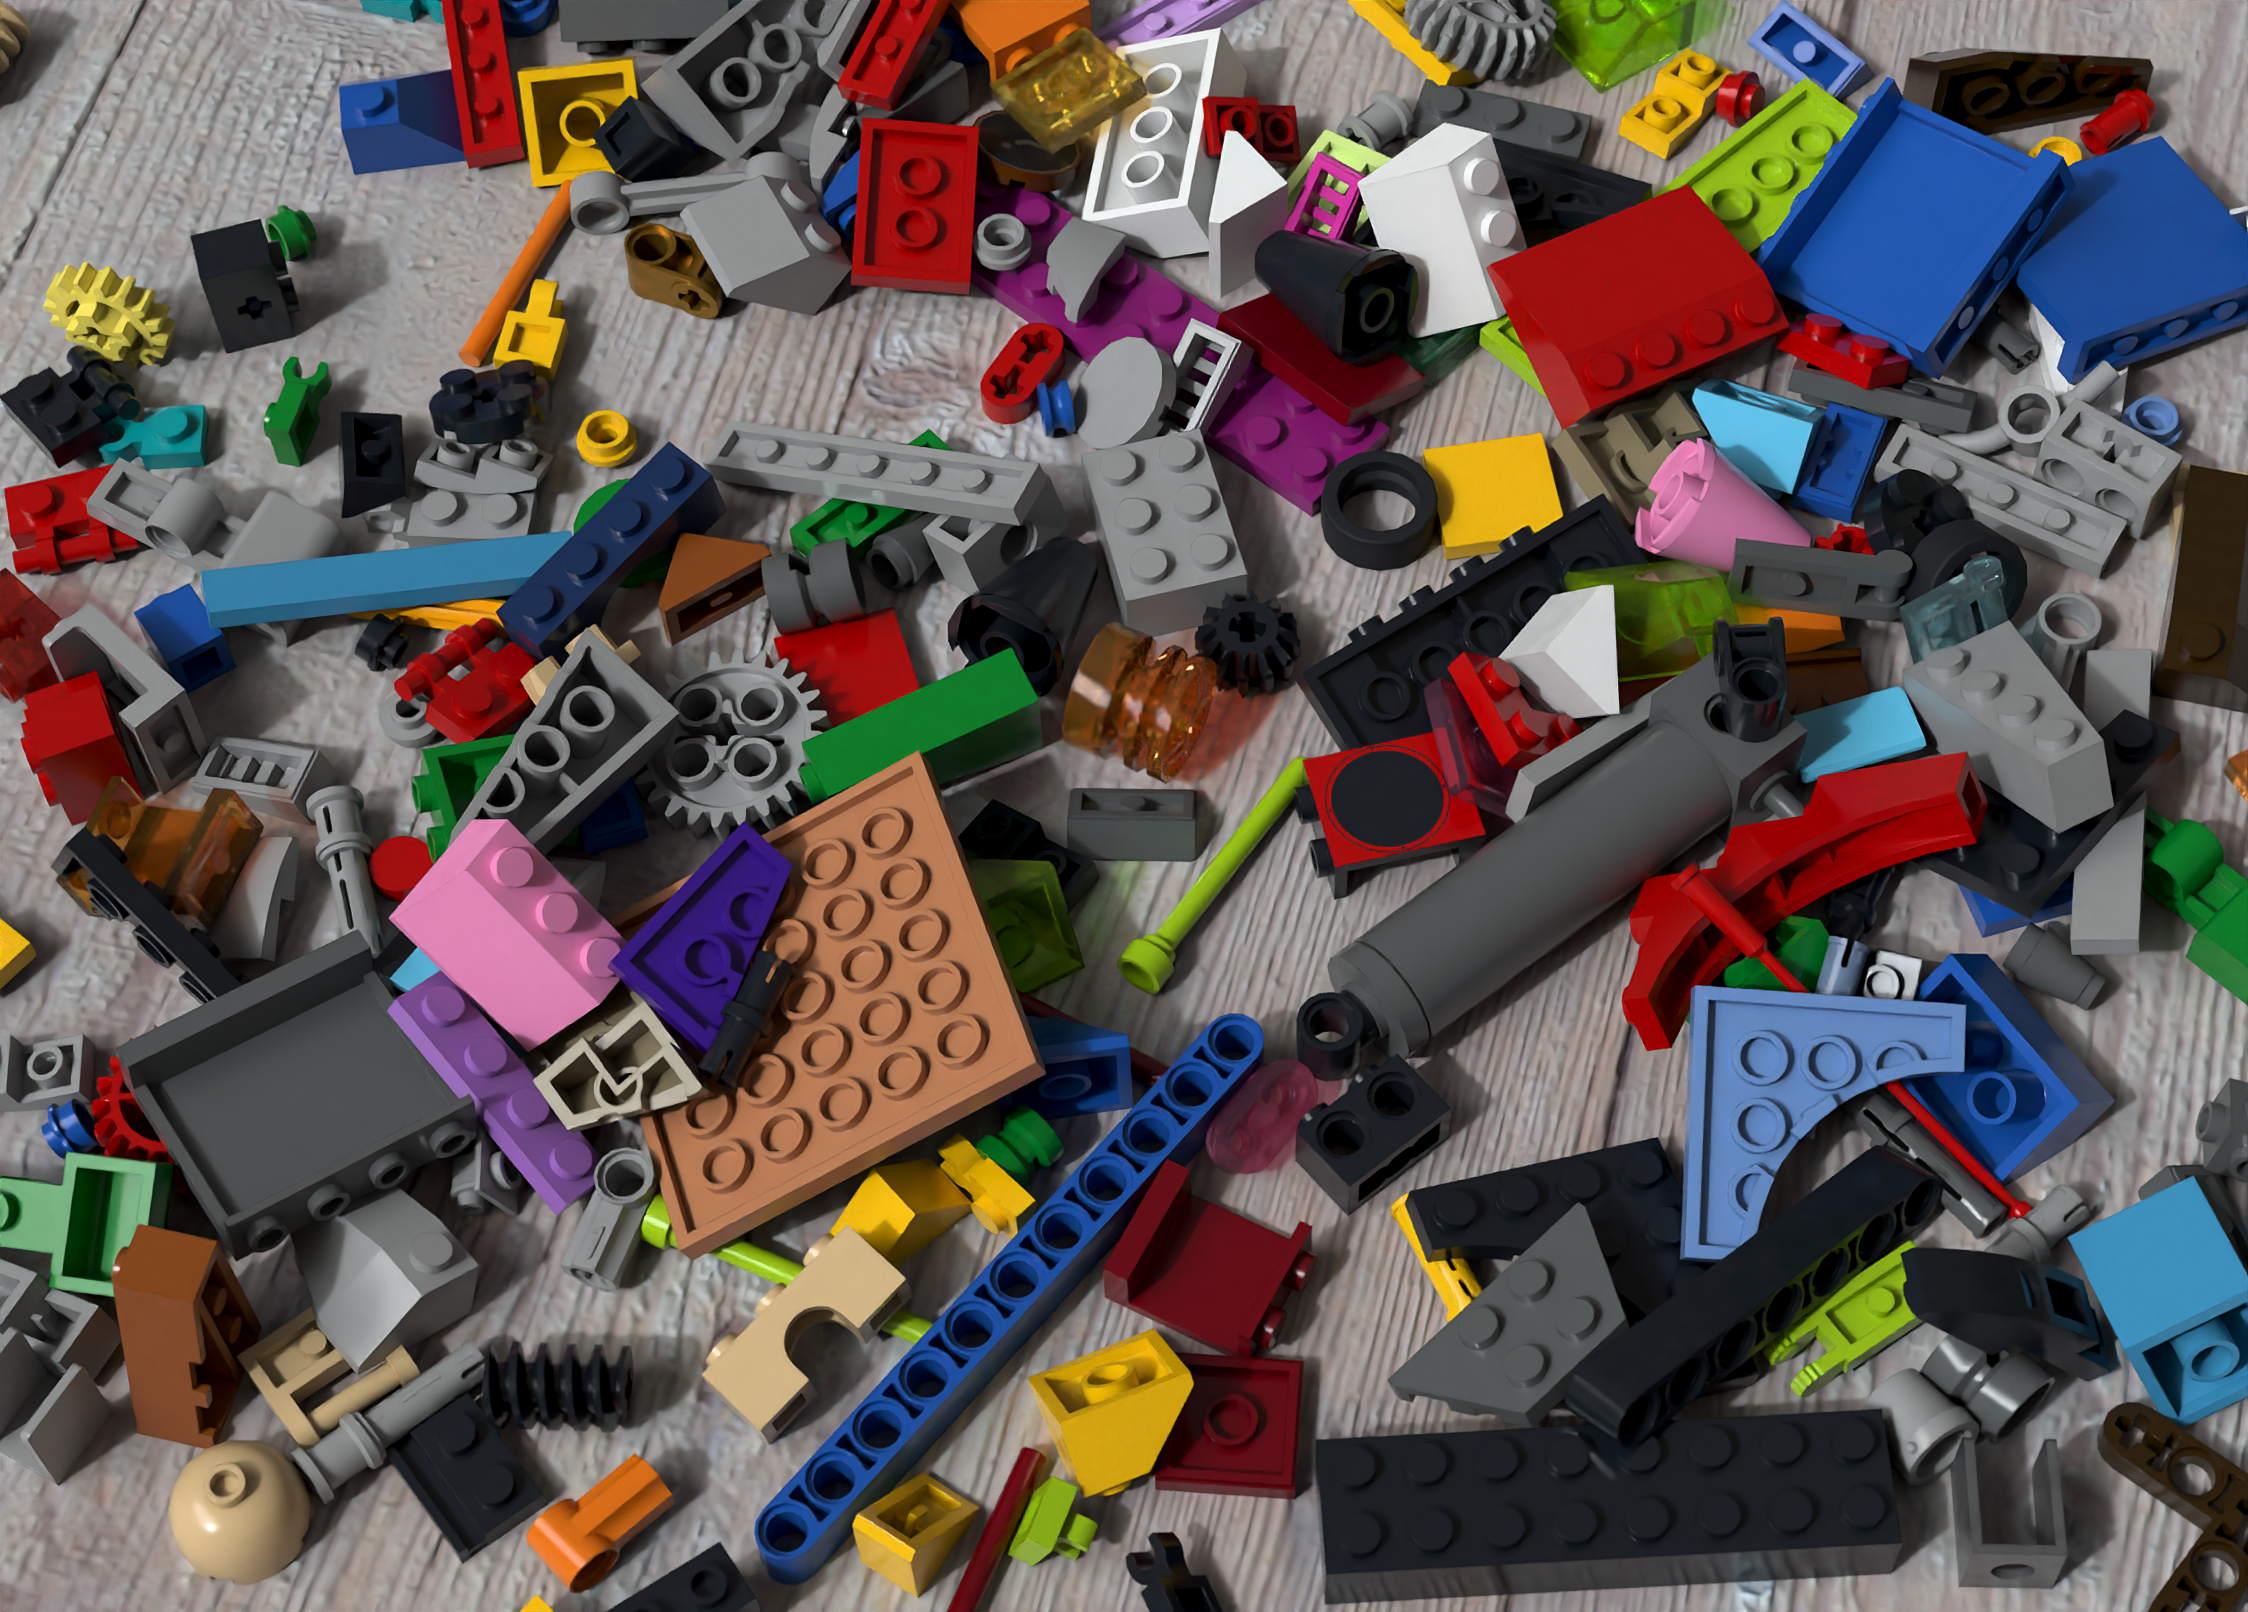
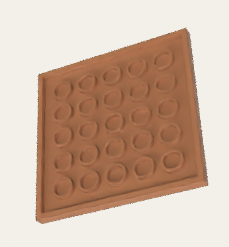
(880, 1032)

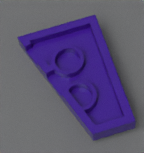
(705, 935)

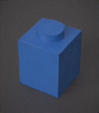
(182, 638)

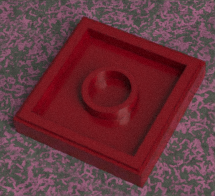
(1235, 1428)

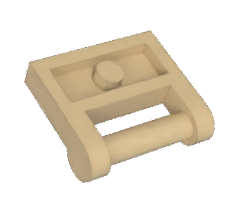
(301, 1361)

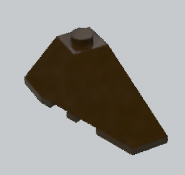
(2019, 89)
(2206, 605)

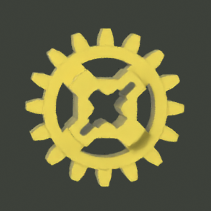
(109, 314)

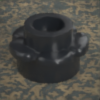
(382, 642)

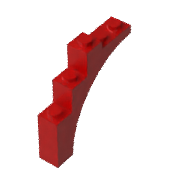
(1778, 866)

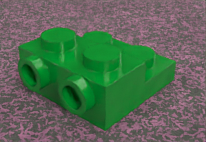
(451, 780)

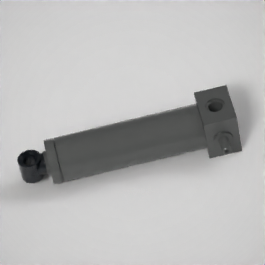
(1551, 875)

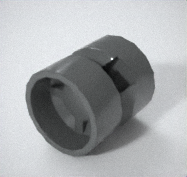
(814, 586)
(1996, 1389)

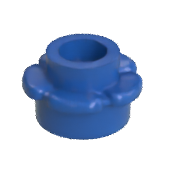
(69, 1128)

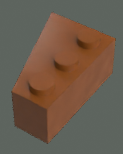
(181, 1333)

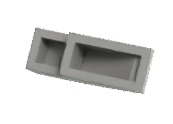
(55, 1323)

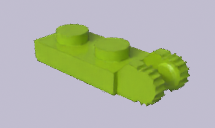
(1849, 1324)

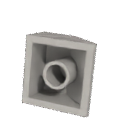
(769, 244)

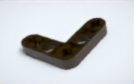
(2215, 1512)

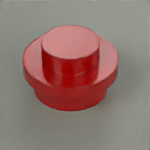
(1740, 98)

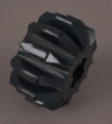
(1249, 643)

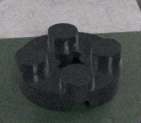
(489, 403)
(1908, 500)

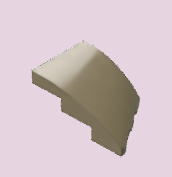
(1630, 447)
(615, 1064)

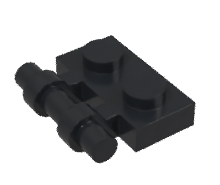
(53, 409)

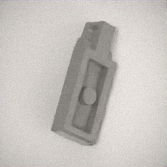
(446, 517)

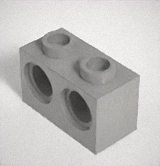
(2108, 466)

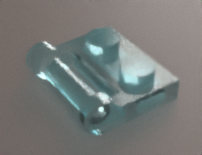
(1945, 613)

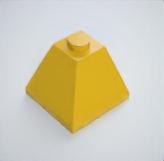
(1113, 1410)

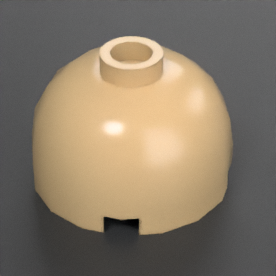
(240, 1512)

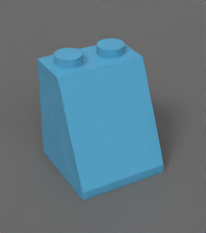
(2173, 1299)

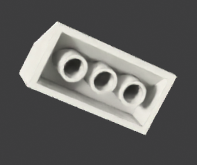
(1153, 158)

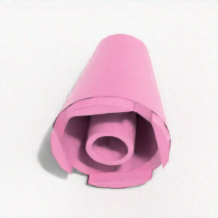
(1706, 506)

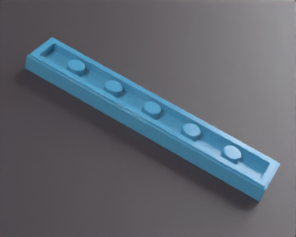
(374, 580)

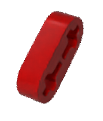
(1013, 367)

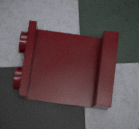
(1207, 1268)

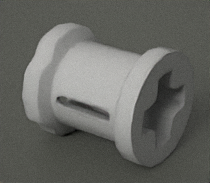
(1379, 123)

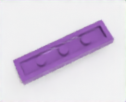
(506, 1100)

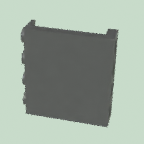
(293, 1096)

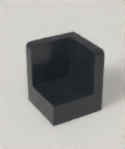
(643, 143)

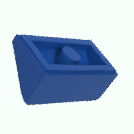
(1807, 50)

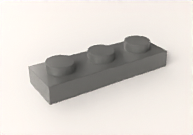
(1505, 118)
(1932, 404)

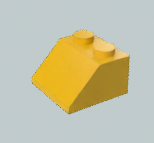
(564, 110)

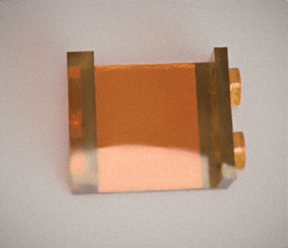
(181, 851)

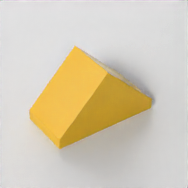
(903, 1208)
(912, 1531)

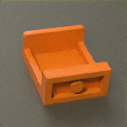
(1017, 29)

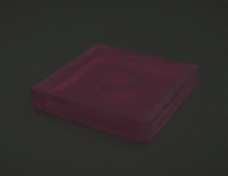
(1465, 753)

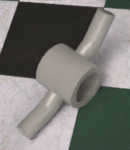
(2030, 397)

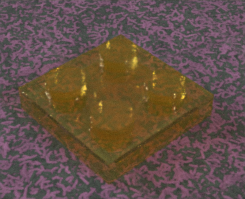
(1068, 89)

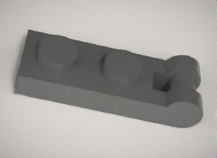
(1818, 580)

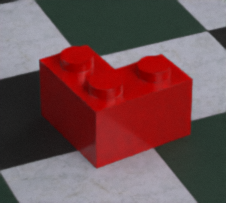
(75, 744)

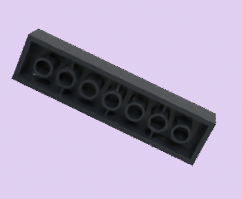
(1589, 1515)

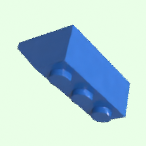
(2020, 1082)

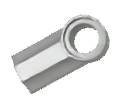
(611, 1222)

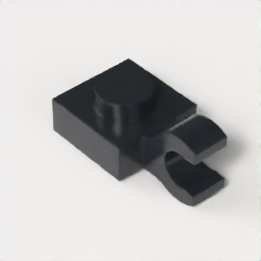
(1169, 1579)

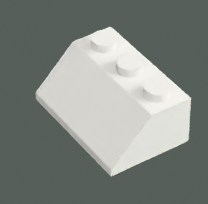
(1450, 219)

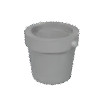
(1920, 1425)

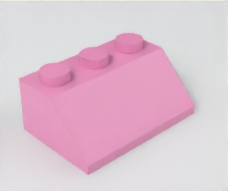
(511, 933)

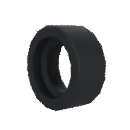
(1379, 472)
(1950, 546)

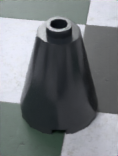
(1340, 289)
(1031, 609)

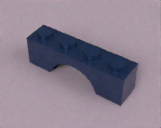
(640, 520)

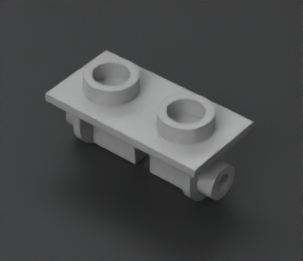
(484, 1177)

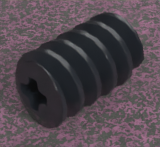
(557, 1388)

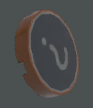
(1011, 152)

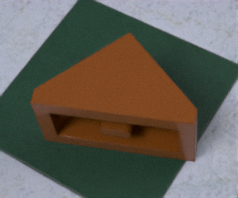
(709, 582)

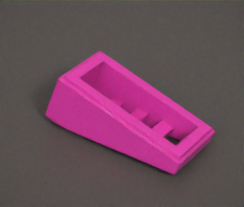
(1314, 188)

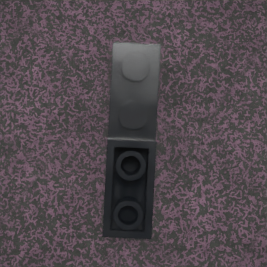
(2006, 1303)

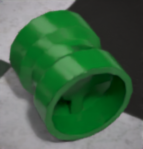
(1022, 1146)

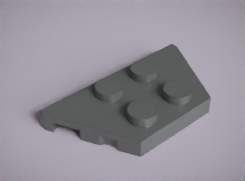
(1524, 1331)

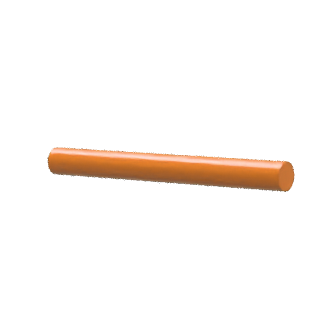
(518, 278)

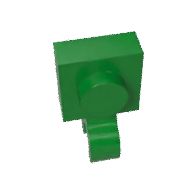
(295, 416)

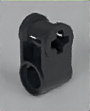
(1749, 667)

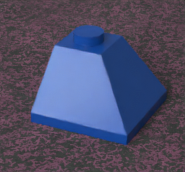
(401, 122)
(1084, 1069)

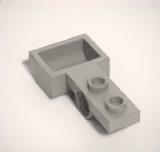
(195, 529)

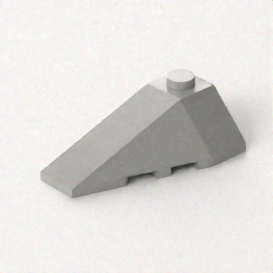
(741, 72)
(383, 1276)

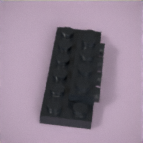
(1377, 682)

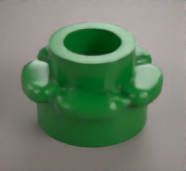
(292, 230)

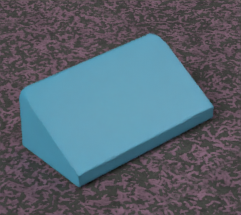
(1859, 733)

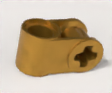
(671, 270)

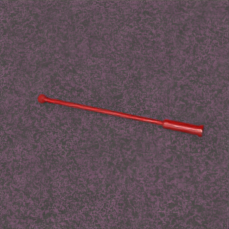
(1754, 946)

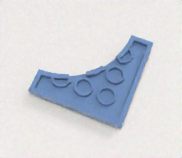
(1771, 1070)

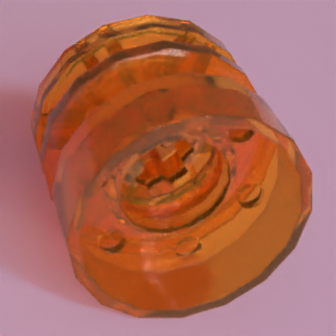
(1139, 702)

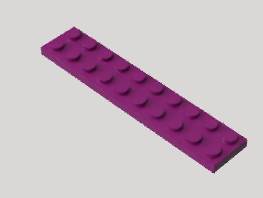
(1263, 421)

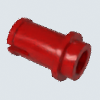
(2129, 113)

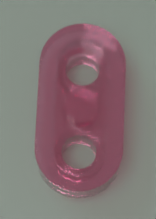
(1258, 1120)

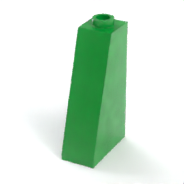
(956, 723)

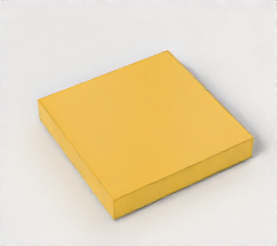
(1491, 492)

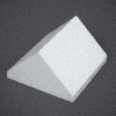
(1245, 210)
(1570, 654)

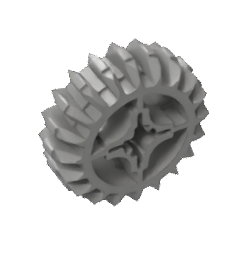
(1484, 34)

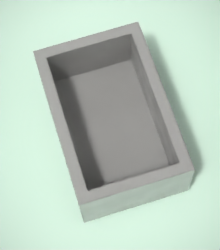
(1162, 531)

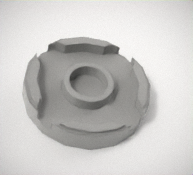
(1124, 394)

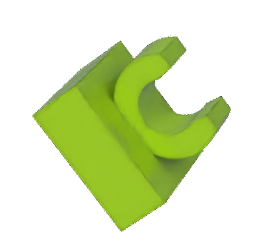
(1051, 1526)

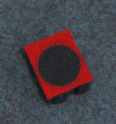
(1382, 808)

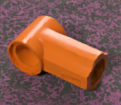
(585, 1535)

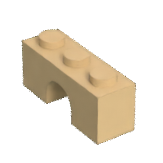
(840, 1285)

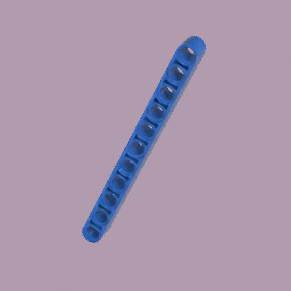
(1005, 1319)

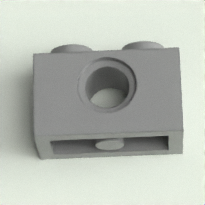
(979, 550)

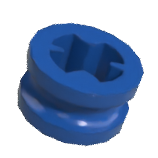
(1056, 408)

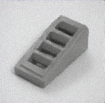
(1223, 378)
(304, 775)

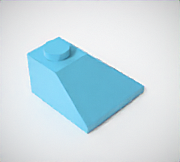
(1759, 431)

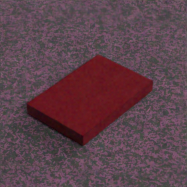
(1312, 370)

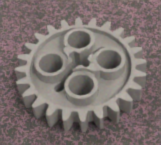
(733, 744)

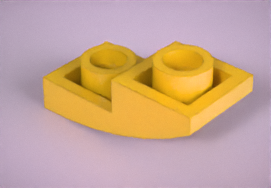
(1677, 106)

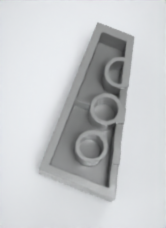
(2014, 724)
(575, 747)

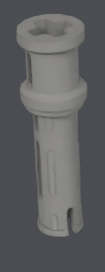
(345, 854)
(363, 1438)

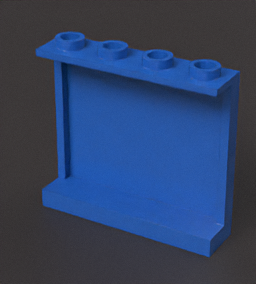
(1913, 228)
(2136, 261)

